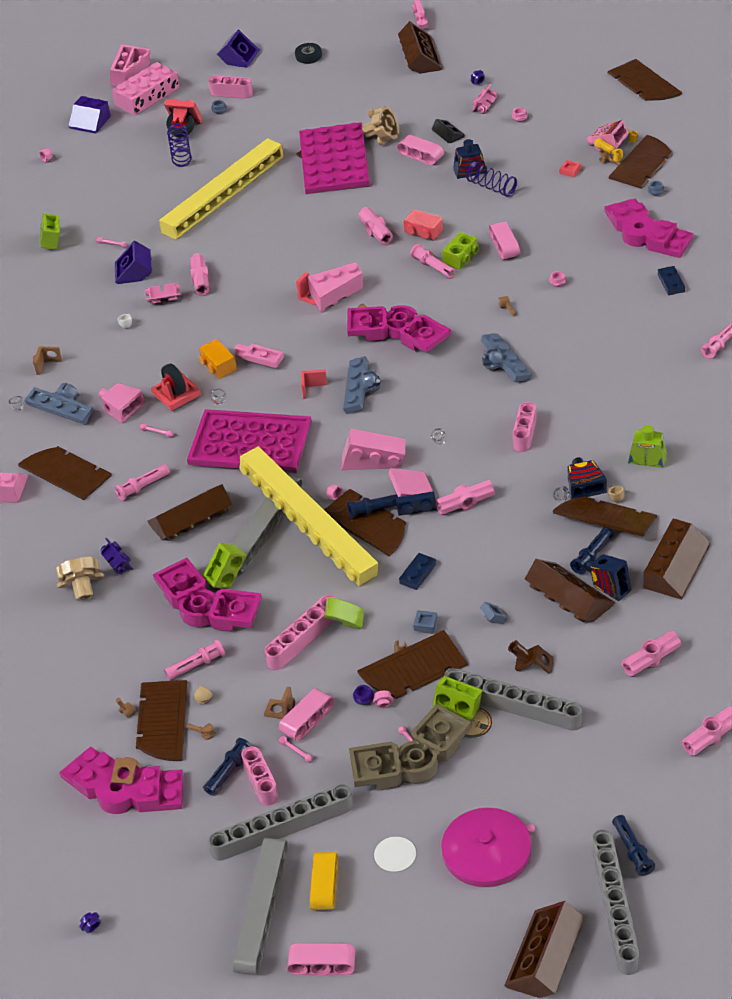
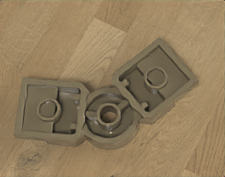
(416, 761)

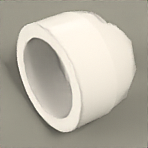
(125, 321)

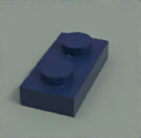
(671, 280)
(416, 503)
(417, 571)

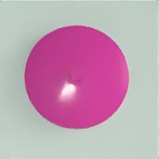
(486, 847)

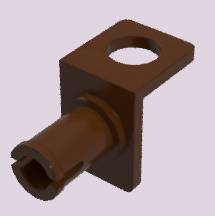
(530, 656)

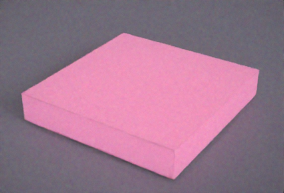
(409, 482)

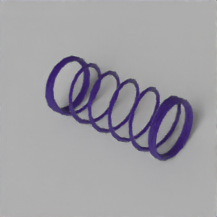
(177, 140)
(493, 175)

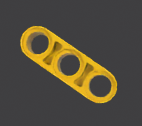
(324, 881)

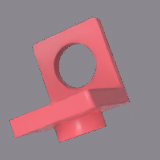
(303, 289)
(312, 378)

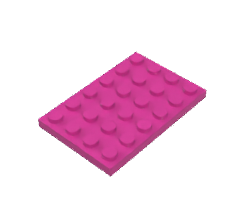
(334, 158)
(229, 434)

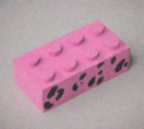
(145, 88)

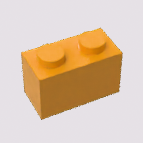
(217, 359)

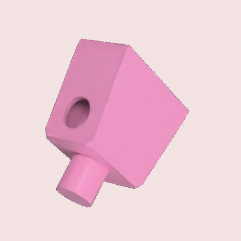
(121, 401)

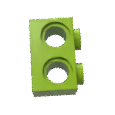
(49, 231)
(460, 250)
(224, 565)
(458, 697)

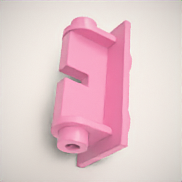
(486, 98)
(169, 293)

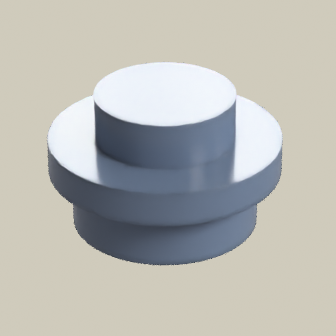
(218, 106)
(656, 188)

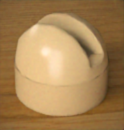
(616, 493)
(202, 695)

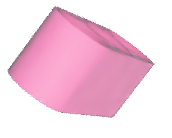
(230, 86)
(420, 149)
(504, 240)
(524, 427)
(306, 714)
(259, 776)
(321, 959)

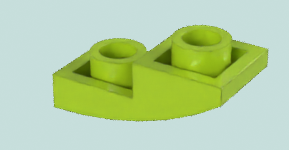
(345, 612)

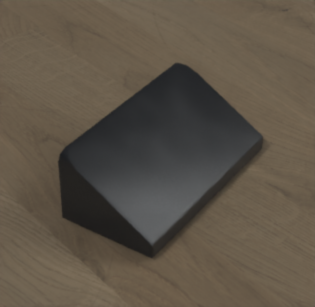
(447, 131)

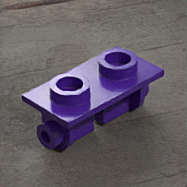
(116, 559)

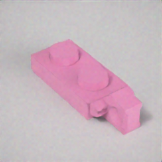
(419, 14)
(259, 355)

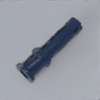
(366, 505)
(589, 553)
(232, 759)
(639, 859)

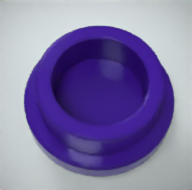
(477, 77)
(363, 695)
(90, 922)

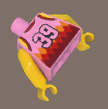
(610, 137)

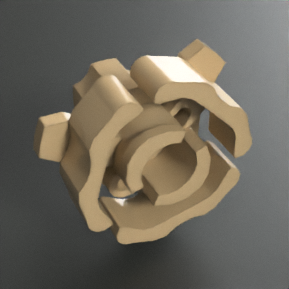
(383, 126)
(79, 573)

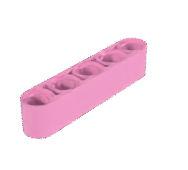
(298, 635)

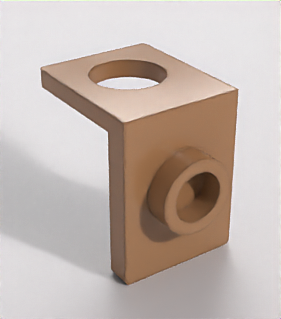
(42, 356)
(287, 704)
(126, 763)

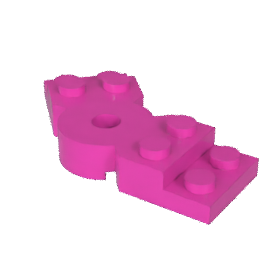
(637, 229)
(398, 323)
(198, 606)
(149, 791)

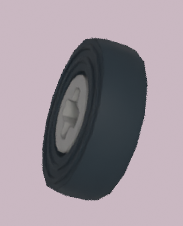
(308, 53)

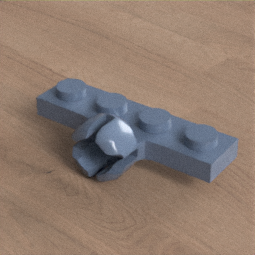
(502, 356)
(358, 383)
(60, 403)

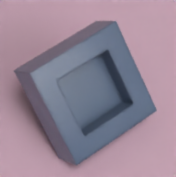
(493, 613)
(425, 621)

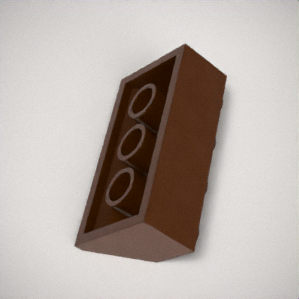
(419, 49)
(190, 512)
(675, 559)
(567, 590)
(545, 950)

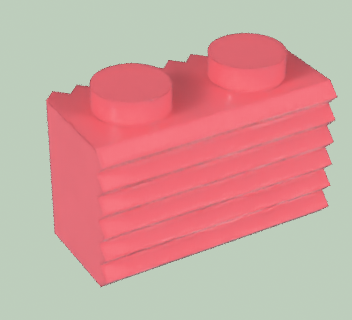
(423, 224)

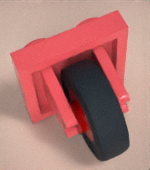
(182, 113)
(174, 388)

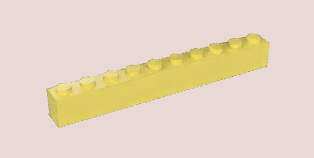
(221, 189)
(309, 516)

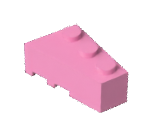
(128, 63)
(335, 284)
(372, 451)

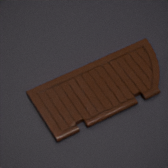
(644, 81)
(642, 162)
(66, 471)
(607, 515)
(375, 529)
(414, 665)
(162, 719)

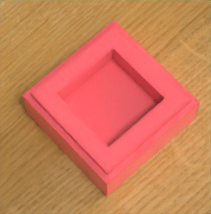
(570, 168)

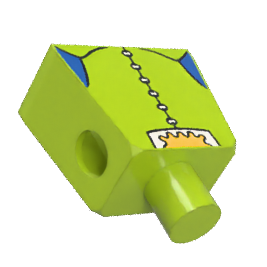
(648, 448)

